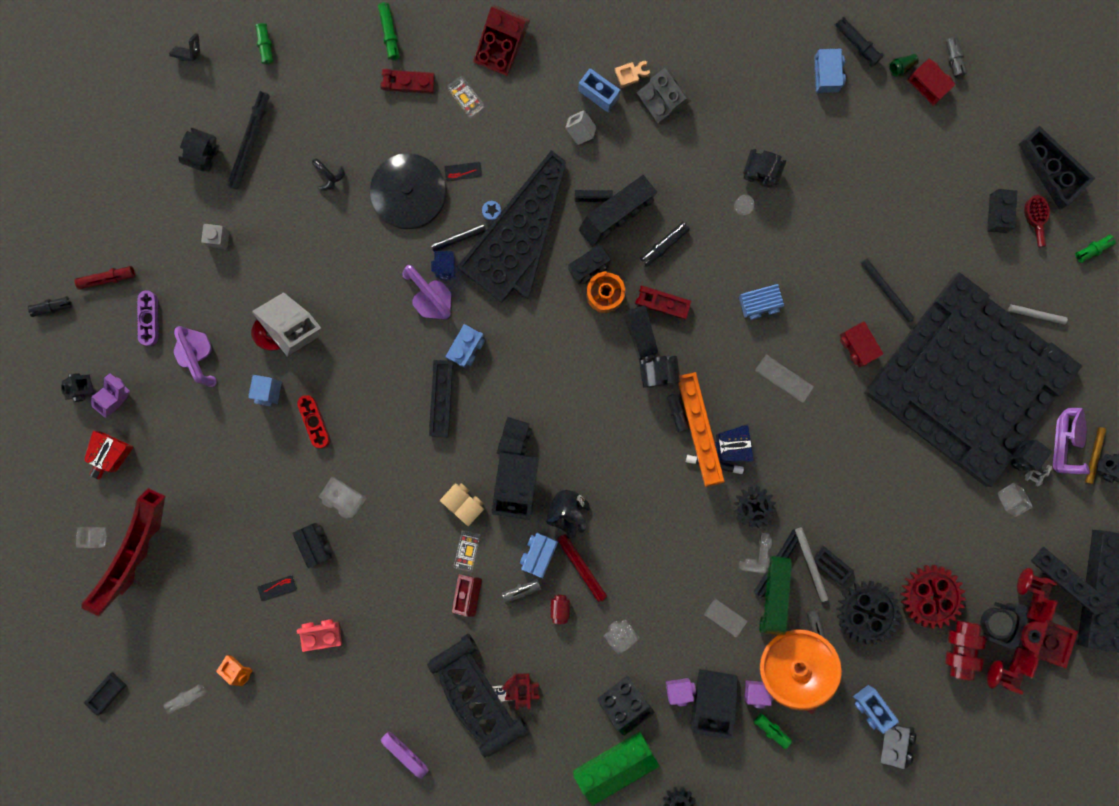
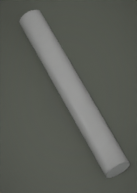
(1037, 314)

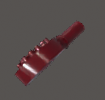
(1037, 214)

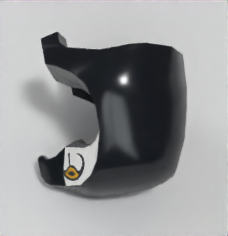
(567, 505)

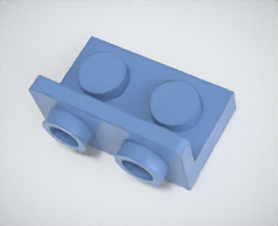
(465, 346)

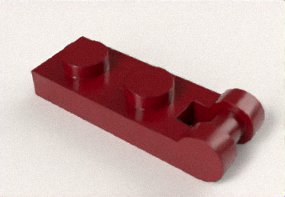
(408, 81)
(663, 302)

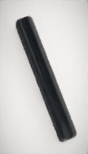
(785, 551)

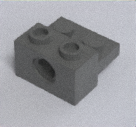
(669, 89)

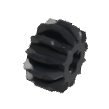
(680, 796)

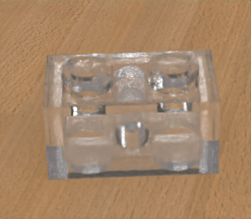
(342, 497)

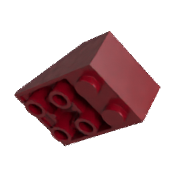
(501, 40)

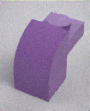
(110, 397)

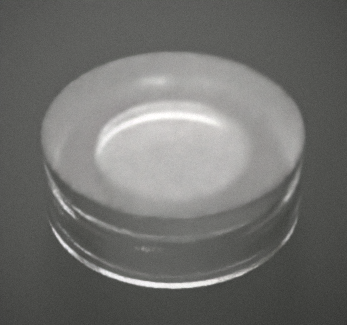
(744, 204)

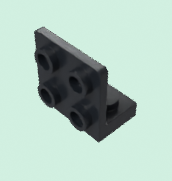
(625, 706)

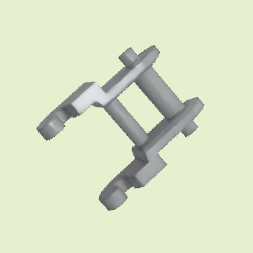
(1038, 481)

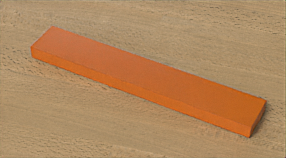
(700, 430)

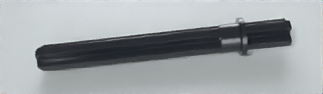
(248, 140)

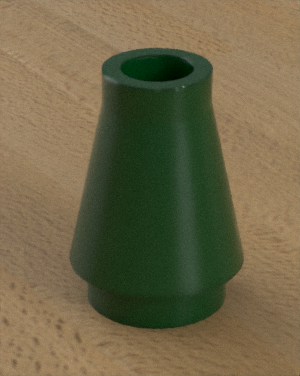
(902, 64)

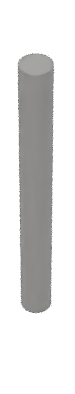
(811, 564)

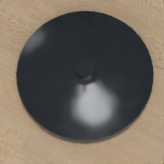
(408, 191)

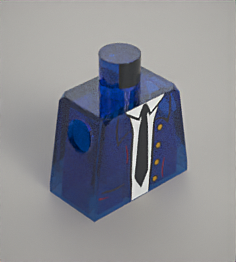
(734, 445)

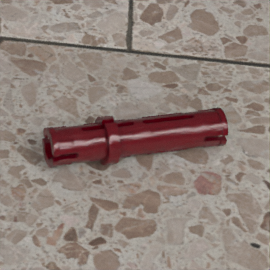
(113, 275)

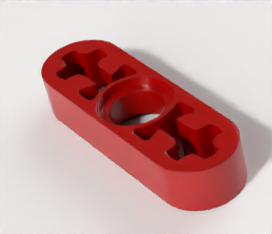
(313, 436)

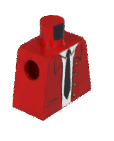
(105, 453)

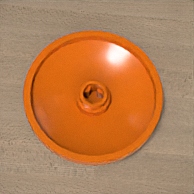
(800, 669)

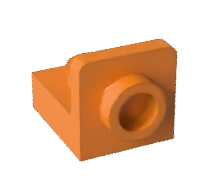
(233, 671)

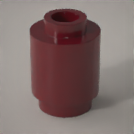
(560, 609)

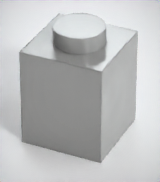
(215, 236)

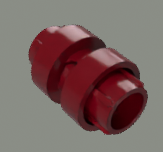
(965, 658)

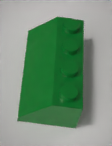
(615, 768)

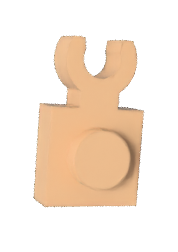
(629, 74)

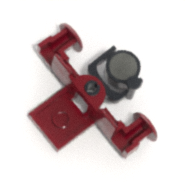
(1048, 640)

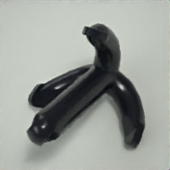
(331, 178)

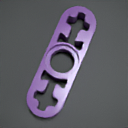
(153, 304)
(405, 755)

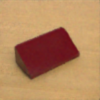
(466, 595)

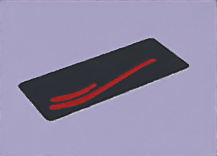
(463, 171)
(276, 588)

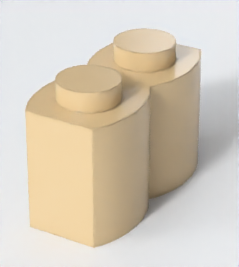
(462, 504)

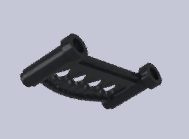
(460, 657)

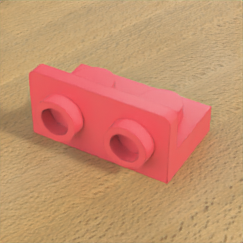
(320, 636)

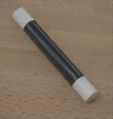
(724, 466)

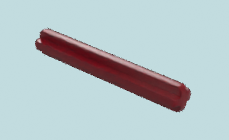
(582, 568)

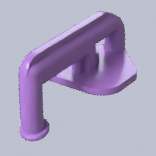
(433, 299)
(189, 350)
(1062, 436)

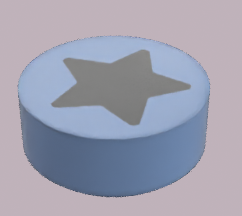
(491, 210)

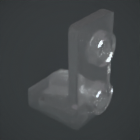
(751, 564)

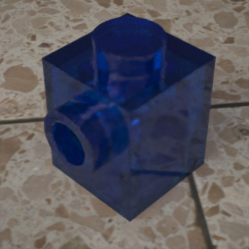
(444, 264)

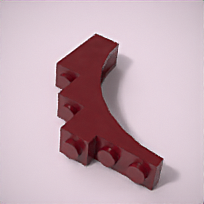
(134, 548)

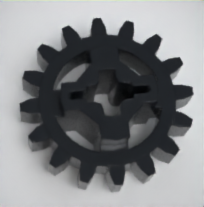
(749, 514)

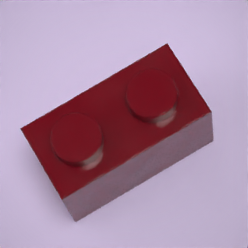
(931, 81)
(861, 344)

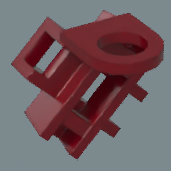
(527, 690)

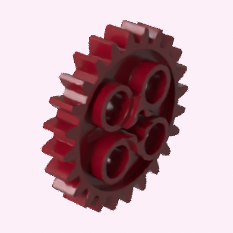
(949, 592)

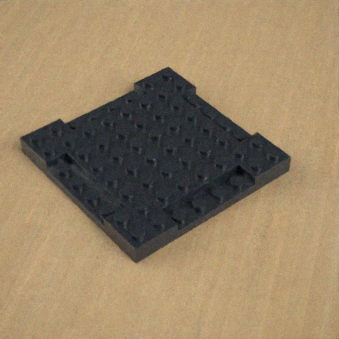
(972, 380)

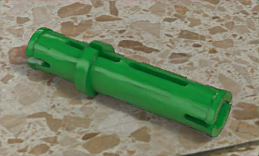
(390, 38)

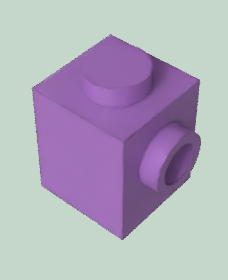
(680, 691)
(757, 694)

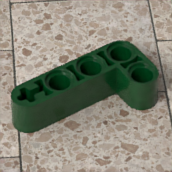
(777, 597)

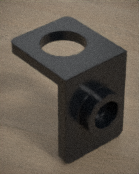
(187, 54)

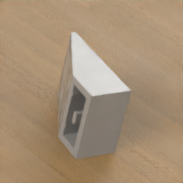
(287, 323)

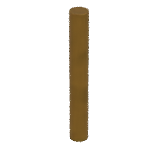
(1095, 455)

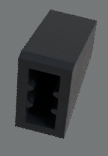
(641, 333)

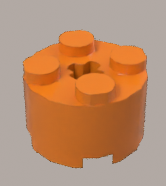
(609, 282)

